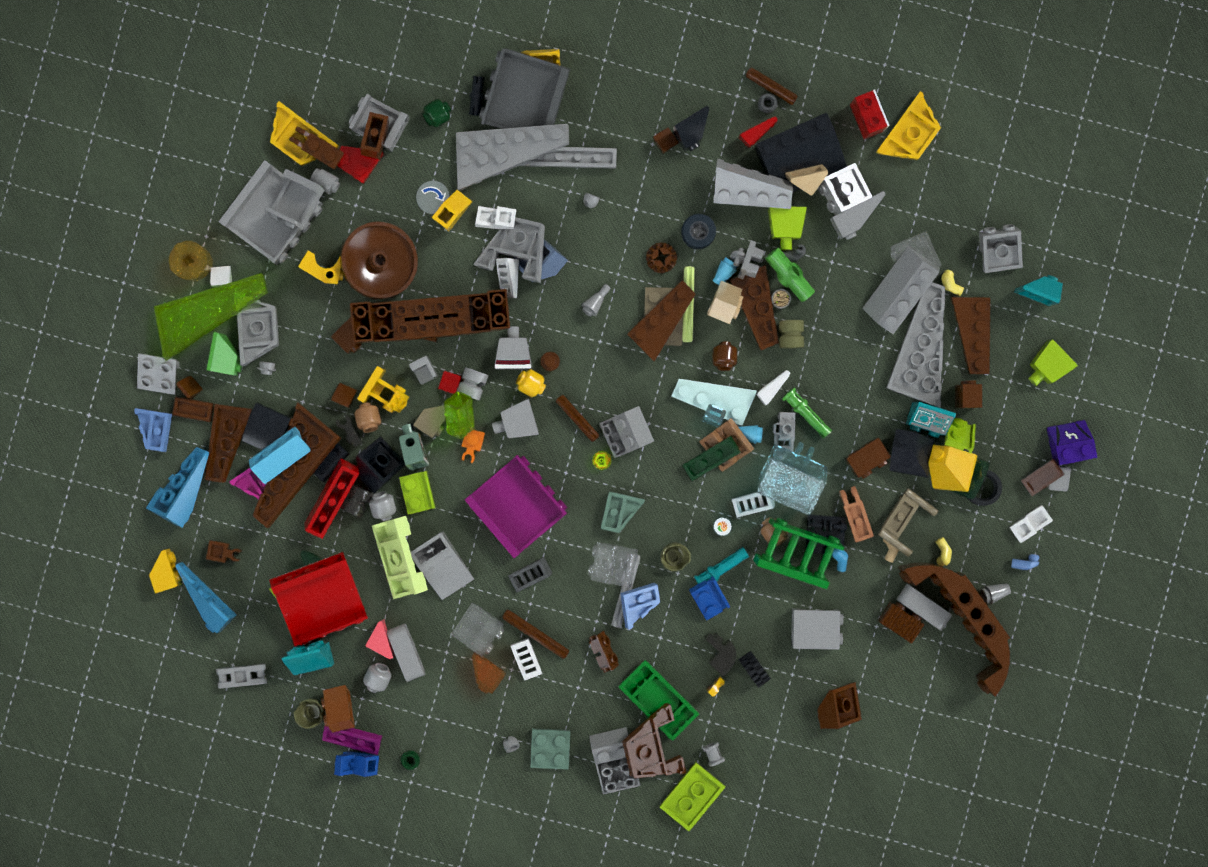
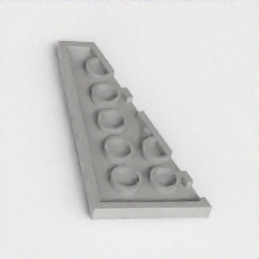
(921, 354)

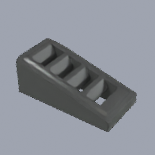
(544, 567)

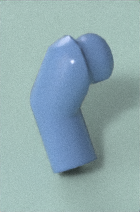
(1026, 564)

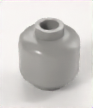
(382, 506)
(377, 677)

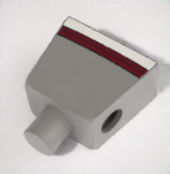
(513, 351)

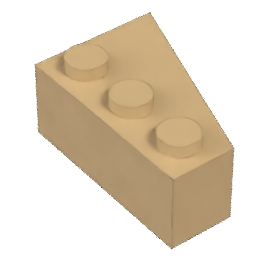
(726, 302)

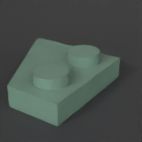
(619, 511)

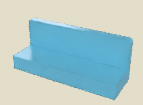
(279, 455)

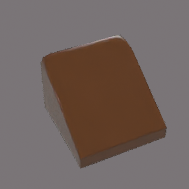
(665, 140)
(189, 387)
(344, 395)

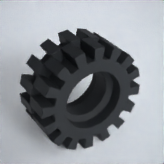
(754, 669)

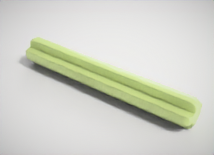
(687, 334)

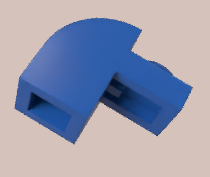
(356, 763)

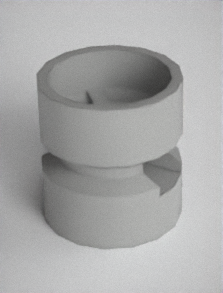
(472, 383)

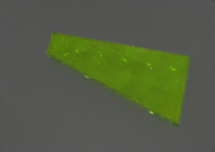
(193, 316)

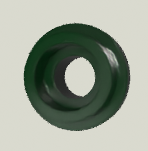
(410, 766)

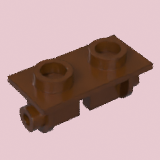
(601, 643)

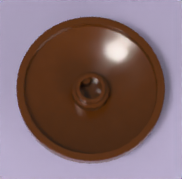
(379, 260)

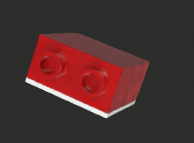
(869, 114)

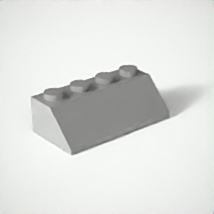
(901, 289)

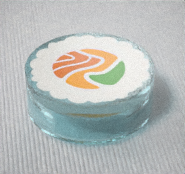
(722, 526)

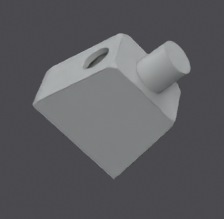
(517, 421)

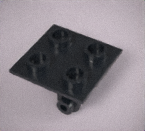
(826, 527)

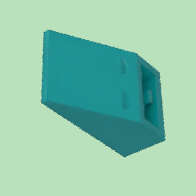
(310, 658)

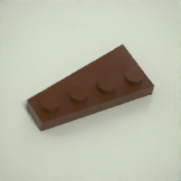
(758, 307)
(660, 322)
(974, 331)
(225, 437)

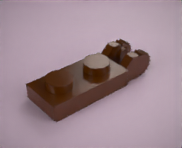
(318, 148)

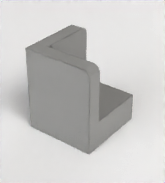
(423, 370)

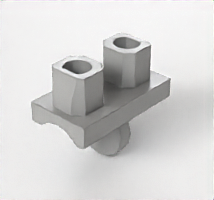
(753, 253)

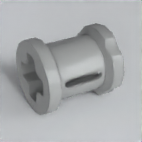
(713, 754)

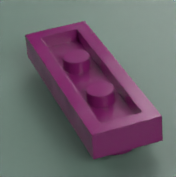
(354, 739)

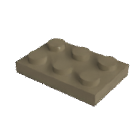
(653, 297)

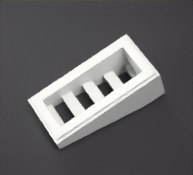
(508, 275)
(769, 390)
(763, 507)
(526, 642)

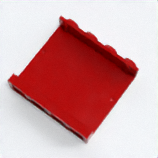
(318, 599)

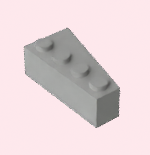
(750, 188)

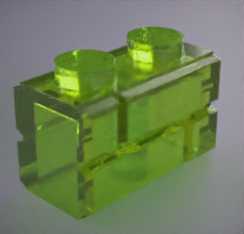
(459, 415)

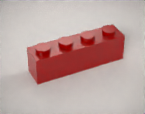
(331, 498)

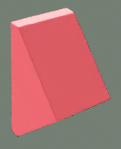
(380, 642)

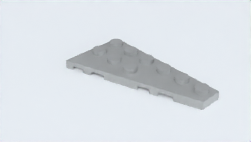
(499, 150)

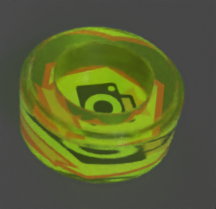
(601, 460)

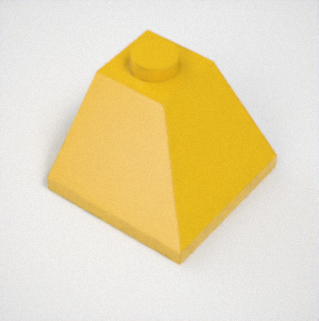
(951, 468)

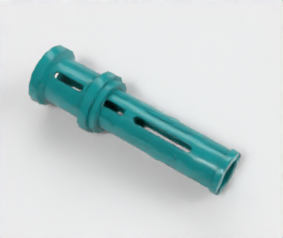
(722, 567)

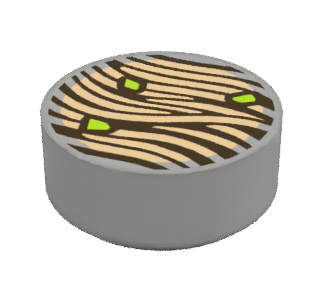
(780, 298)

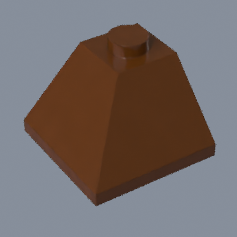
(839, 707)

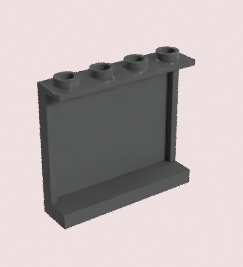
(523, 91)

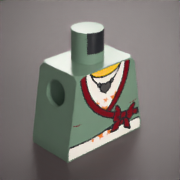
(414, 456)

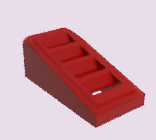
(752, 135)

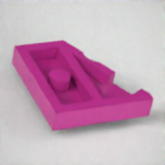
(249, 483)

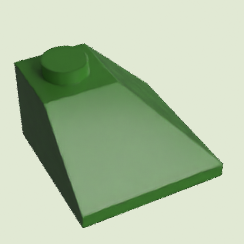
(223, 356)

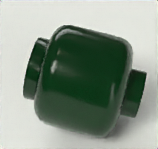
(436, 113)

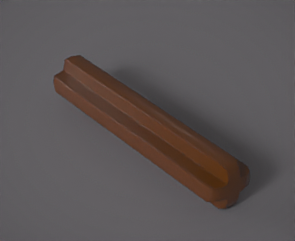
(771, 86)
(578, 419)

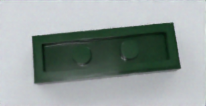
(711, 458)

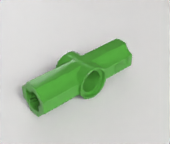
(790, 274)

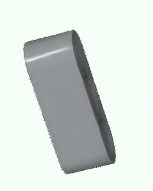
(924, 607)
(406, 652)

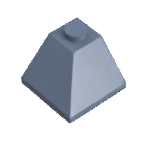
(551, 262)

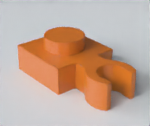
(472, 442)

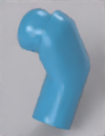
(842, 558)

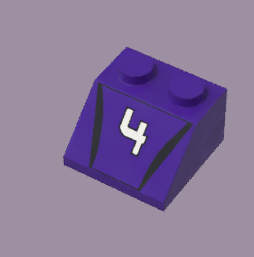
(1071, 442)

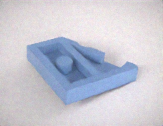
(154, 428)
(639, 602)

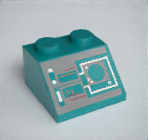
(929, 418)

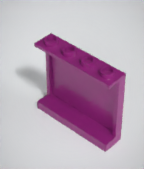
(516, 505)

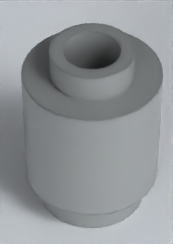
(325, 180)

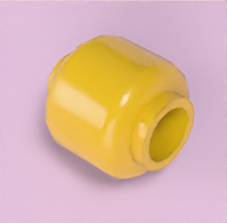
(530, 383)

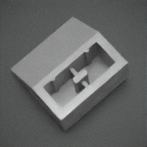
(626, 432)

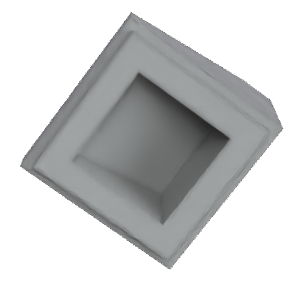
(1062, 483)

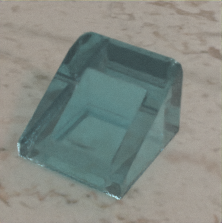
(714, 415)

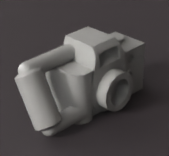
(786, 429)

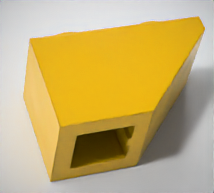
(451, 210)
(164, 573)

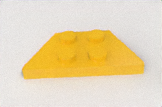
(284, 128)
(912, 131)

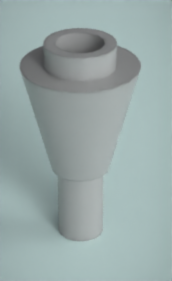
(593, 304)

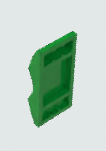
(651, 691)

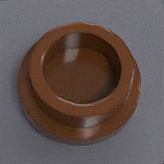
(550, 361)

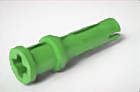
(800, 406)

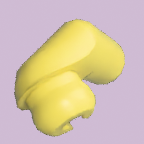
(949, 283)
(946, 552)

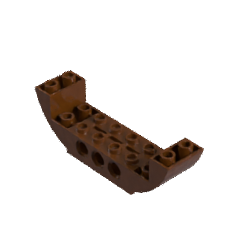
(430, 317)
(992, 638)

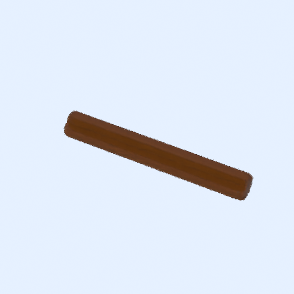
(535, 634)

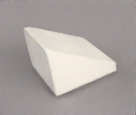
(220, 276)

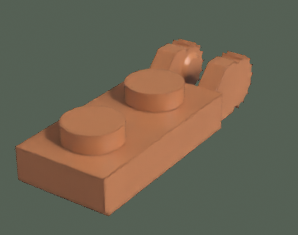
(856, 516)

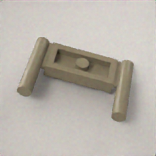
(900, 517)

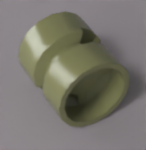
(791, 334)

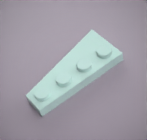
(731, 399)

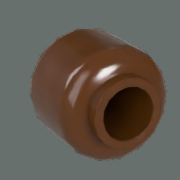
(724, 356)

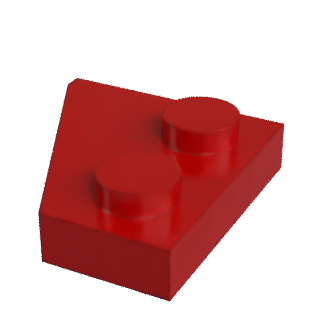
(356, 164)

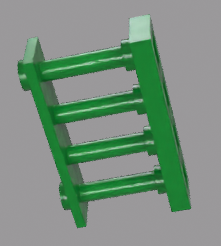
(801, 571)

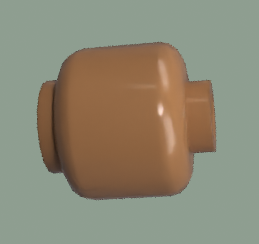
(367, 417)
(767, 531)

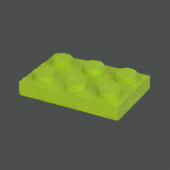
(692, 796)

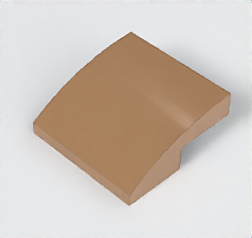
(728, 429)

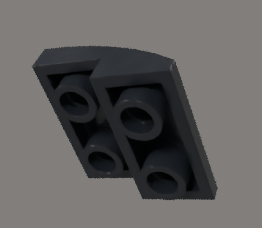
(264, 426)

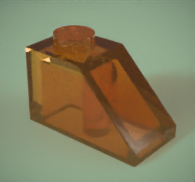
(486, 673)

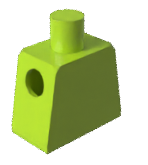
(786, 225)
(1050, 363)

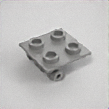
(156, 373)

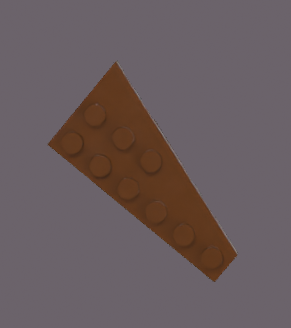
(287, 484)

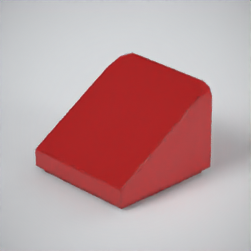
(450, 382)

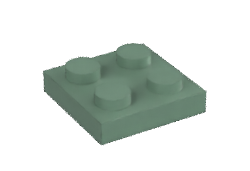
(550, 748)

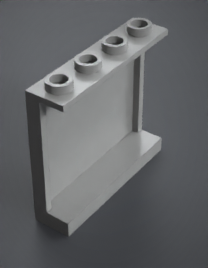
(252, 223)

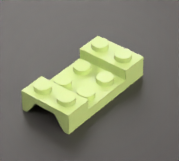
(397, 557)

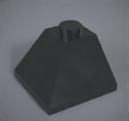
(691, 130)
(911, 453)
(378, 464)

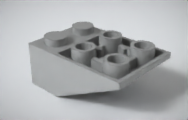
(441, 565)
(611, 761)

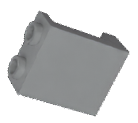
(397, 120)
(295, 201)
(816, 629)

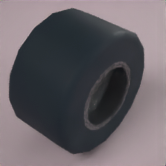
(698, 231)

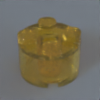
(190, 250)

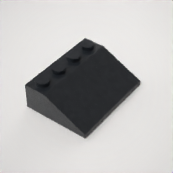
(801, 148)

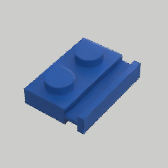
(709, 598)

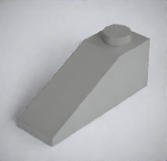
(852, 219)

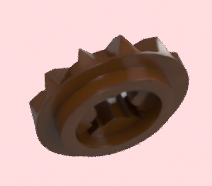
(658, 266)

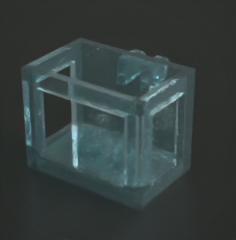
(792, 478)

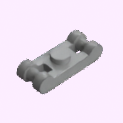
(241, 676)

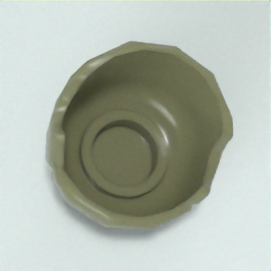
(675, 556)
(309, 713)

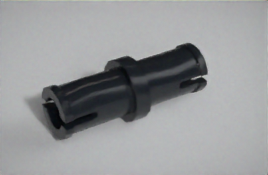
(476, 95)

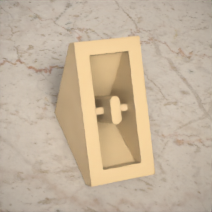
(808, 178)

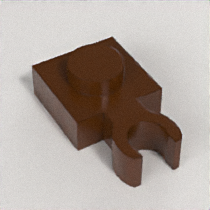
(220, 551)

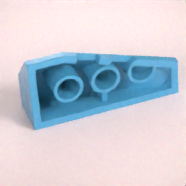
(178, 497)
(209, 605)

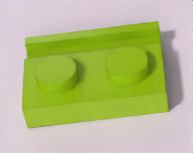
(961, 435)
(417, 492)

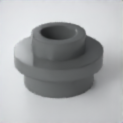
(767, 97)

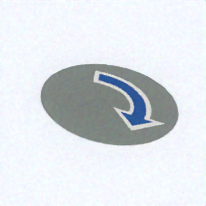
(431, 196)

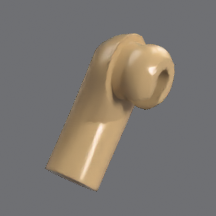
(892, 552)

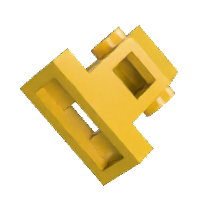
(310, 266)
(375, 387)

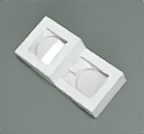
(495, 218)
(1031, 523)

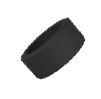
(996, 492)

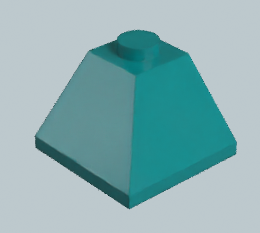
(1043, 290)

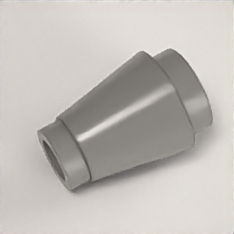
(993, 593)

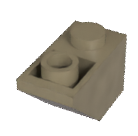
(431, 421)

